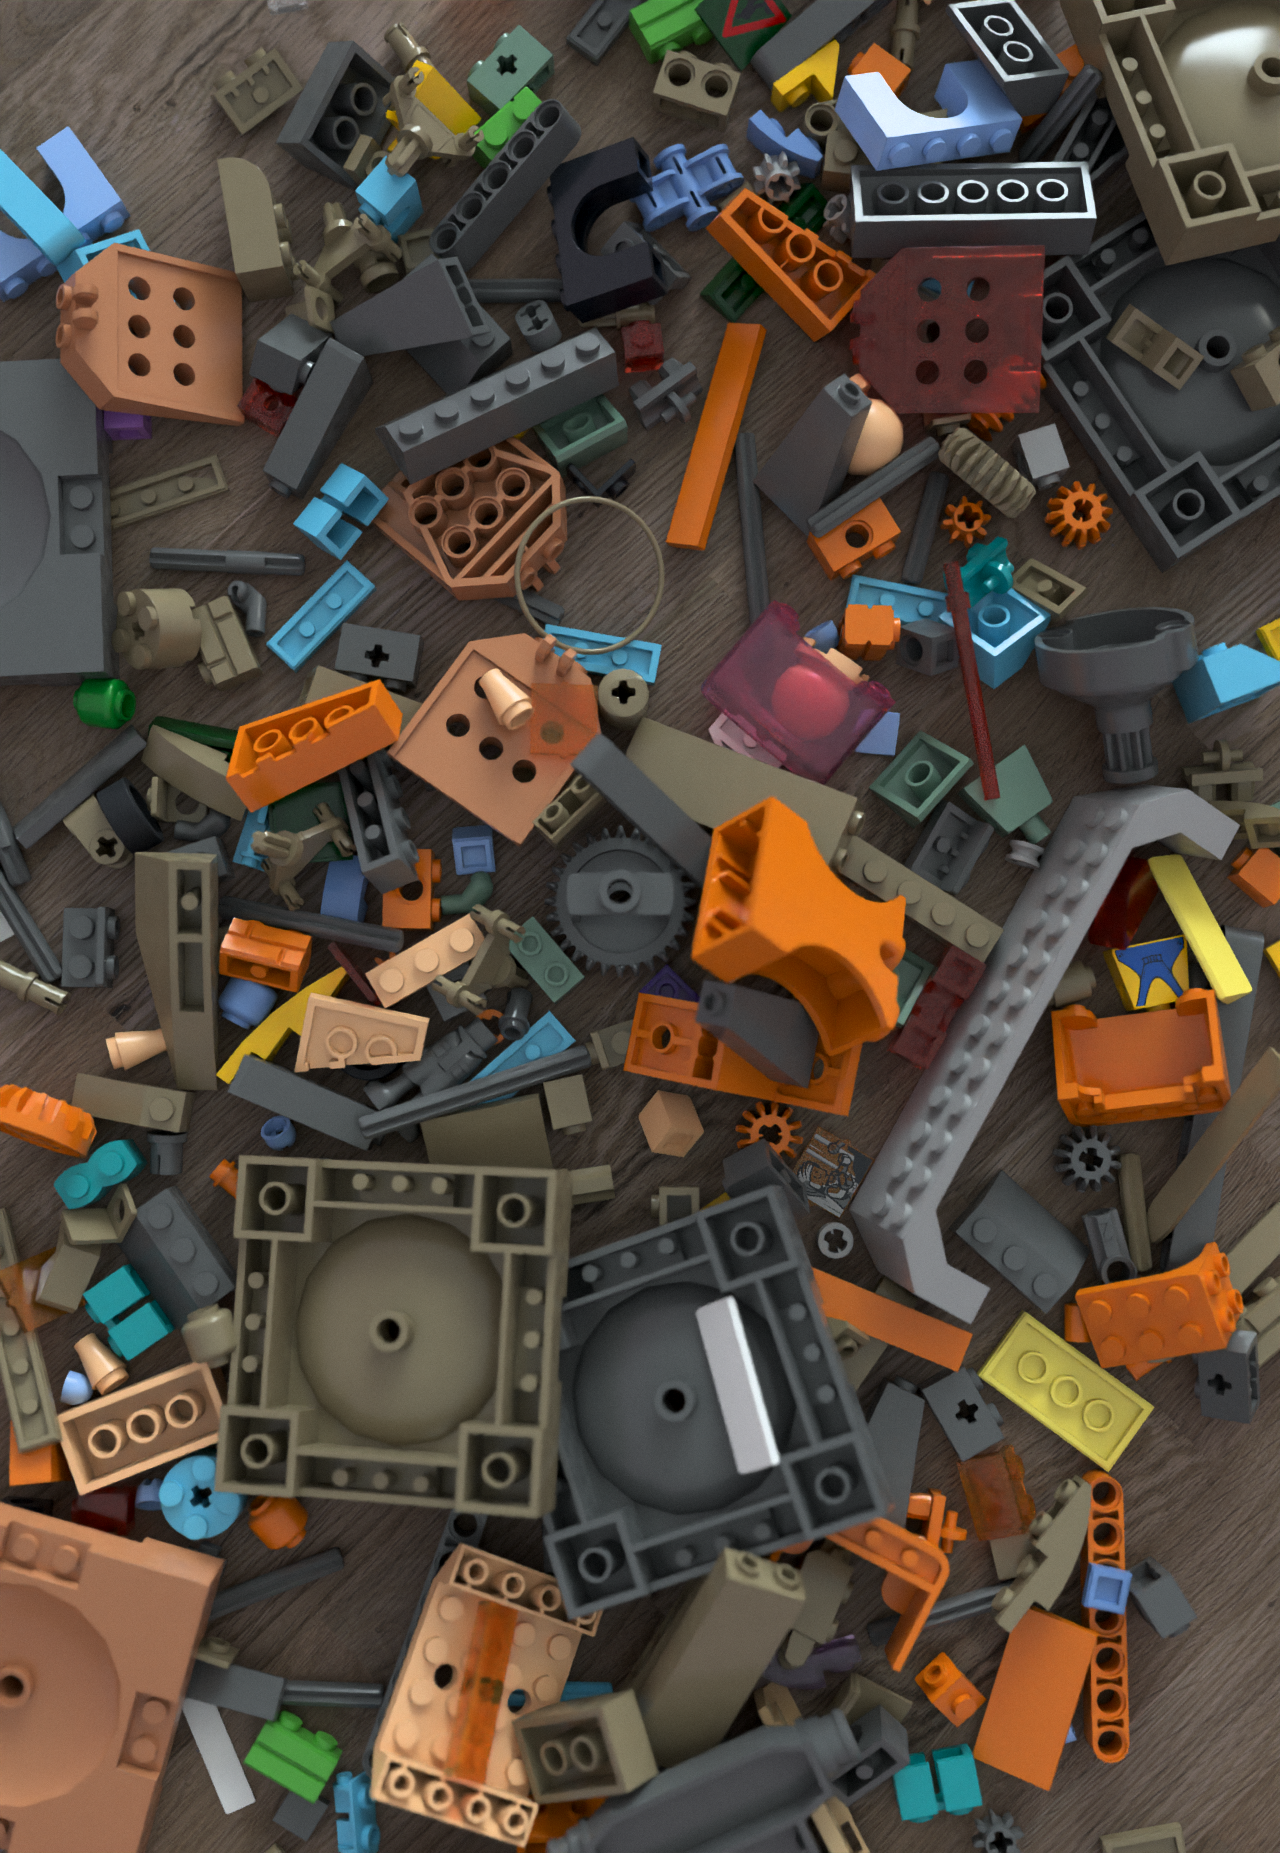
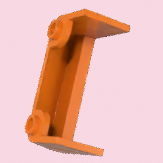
(912, 1580)

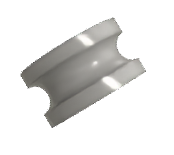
(1024, 854)
(846, 1235)

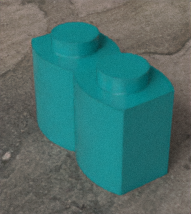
(108, 1166)

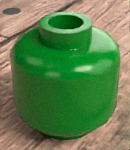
(104, 703)

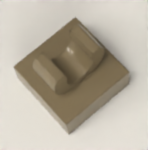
(363, 158)

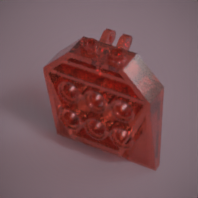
(893, 312)

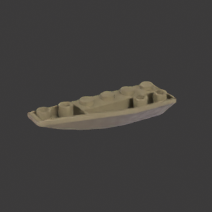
(180, 955)

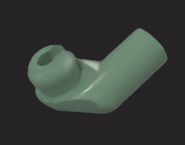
(476, 892)

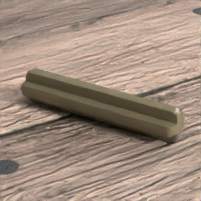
(1134, 1210)

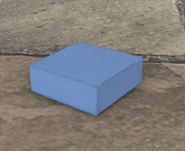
(1106, 1588)

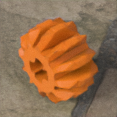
(1075, 500)
(769, 1120)

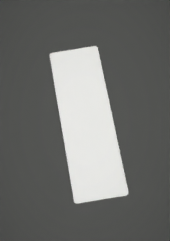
(218, 1755)

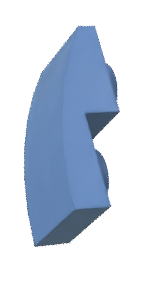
(770, 138)
(345, 890)

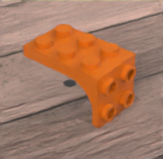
(1164, 1312)

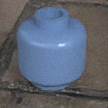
(246, 1002)

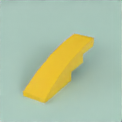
(278, 1026)

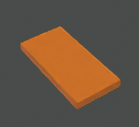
(1035, 1696)

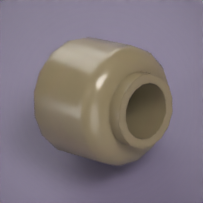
(210, 1335)

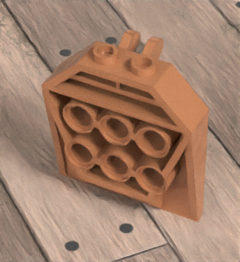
(100, 346)
(489, 563)
(455, 763)

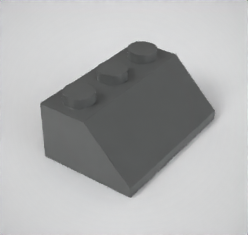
(1011, 53)
(335, 109)
(464, 360)
(1021, 1242)
(177, 1256)

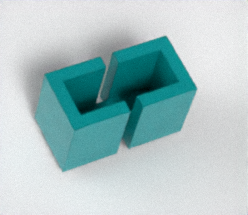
(117, 1295)
(955, 1779)

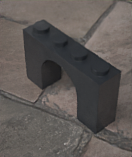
(579, 195)

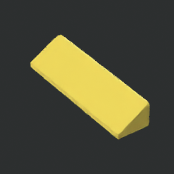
(1200, 927)

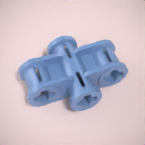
(688, 187)

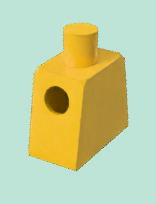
(441, 101)

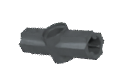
(1107, 1244)

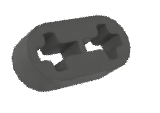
(538, 326)

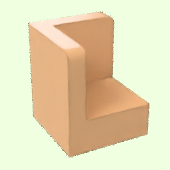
(670, 1123)

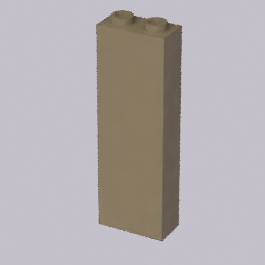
(720, 784)
(718, 1654)

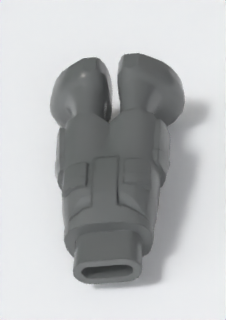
(441, 1067)

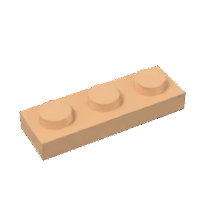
(426, 960)

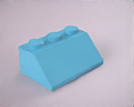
(1225, 680)

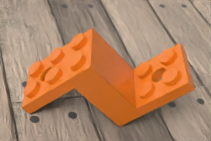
(706, 1062)

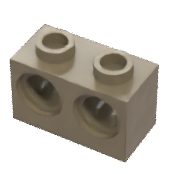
(691, 100)

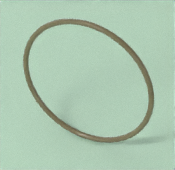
(634, 516)

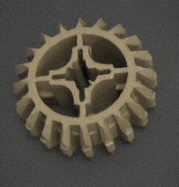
(986, 472)

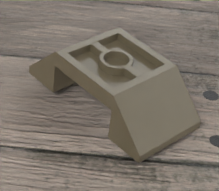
(567, 812)

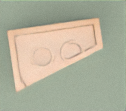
(356, 1033)

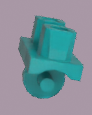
(986, 570)

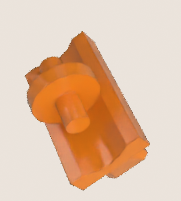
(930, 1509)

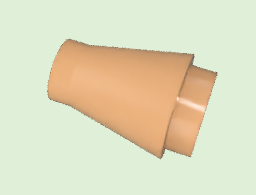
(506, 699)
(134, 1047)
(101, 1365)

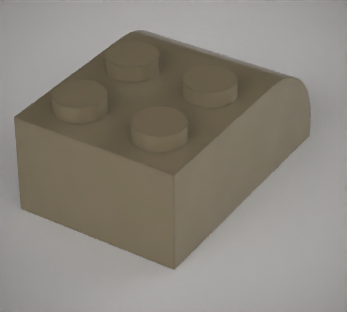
(257, 232)
(585, 1748)

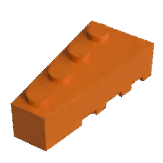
(790, 263)
(310, 742)

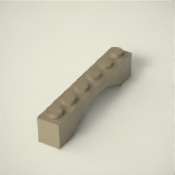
(926, 904)

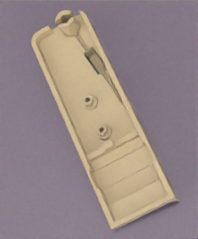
(779, 1709)

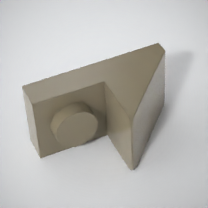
(1048, 589)

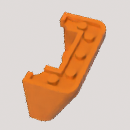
(1141, 1062)

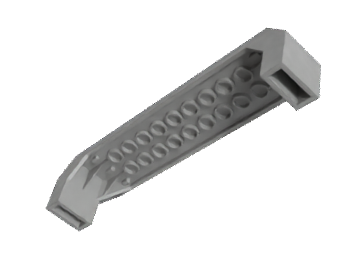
(992, 1027)

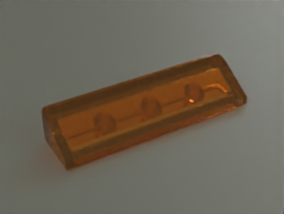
(481, 1692)

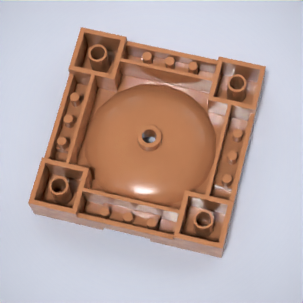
(104, 1664)

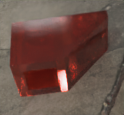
(1124, 905)

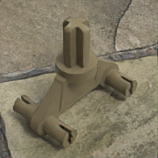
(421, 131)
(343, 246)
(292, 851)
(490, 966)

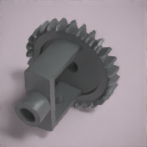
(613, 931)

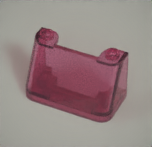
(794, 697)

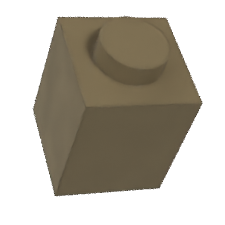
(568, 1104)

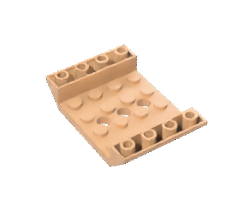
(421, 1716)

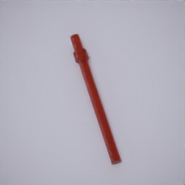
(958, 603)

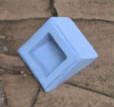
(883, 737)
(473, 849)

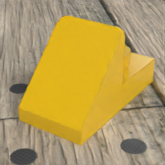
(813, 75)

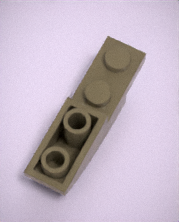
(1059, 1540)

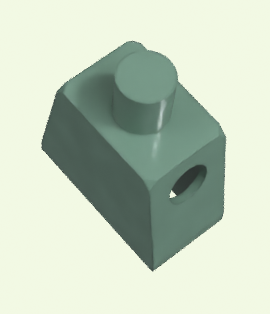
(1021, 799)

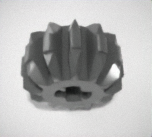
(1096, 1148)

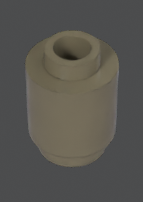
(1074, 985)

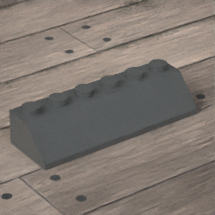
(971, 207)
(500, 405)

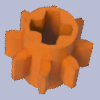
(972, 514)

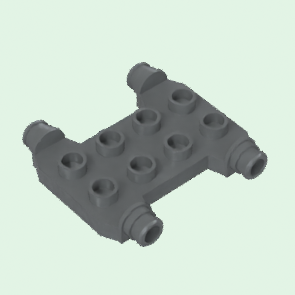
(729, 1799)

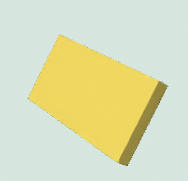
(1065, 1390)

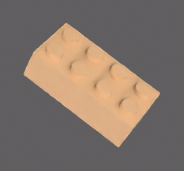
(143, 1424)

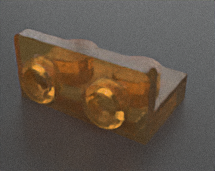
(997, 1494)

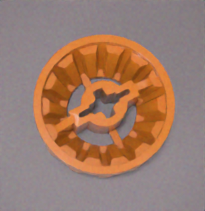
(45, 1121)

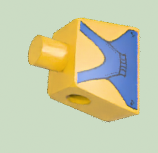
(1150, 973)

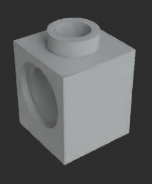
(1041, 456)

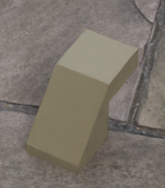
(1154, 347)
(67, 1273)

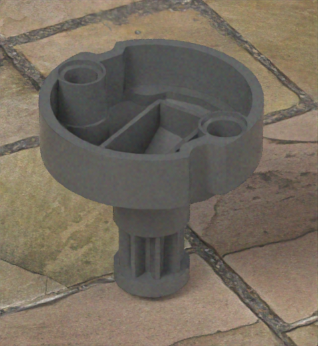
(1117, 667)

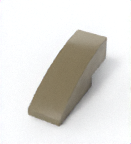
(193, 770)

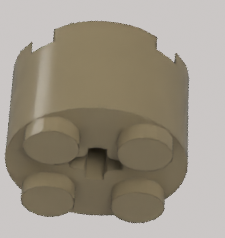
(156, 628)

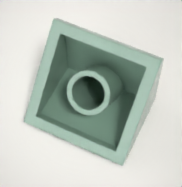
(582, 434)
(920, 777)

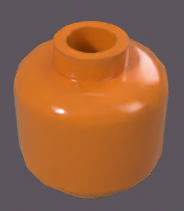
(278, 1521)

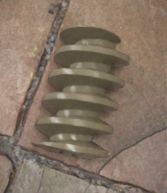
(623, 683)

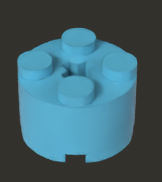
(184, 1505)

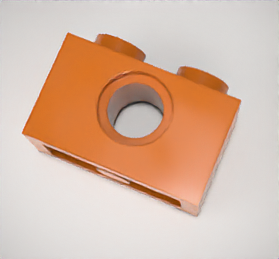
(840, 558)
(420, 913)

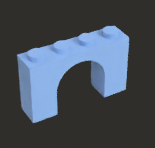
(898, 137)
(88, 204)

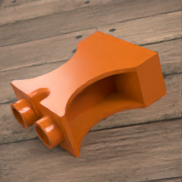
(787, 917)

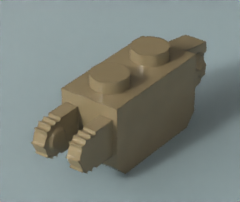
(826, 1585)

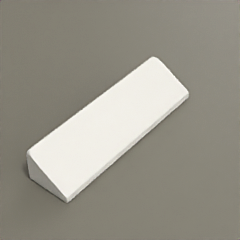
(737, 1386)

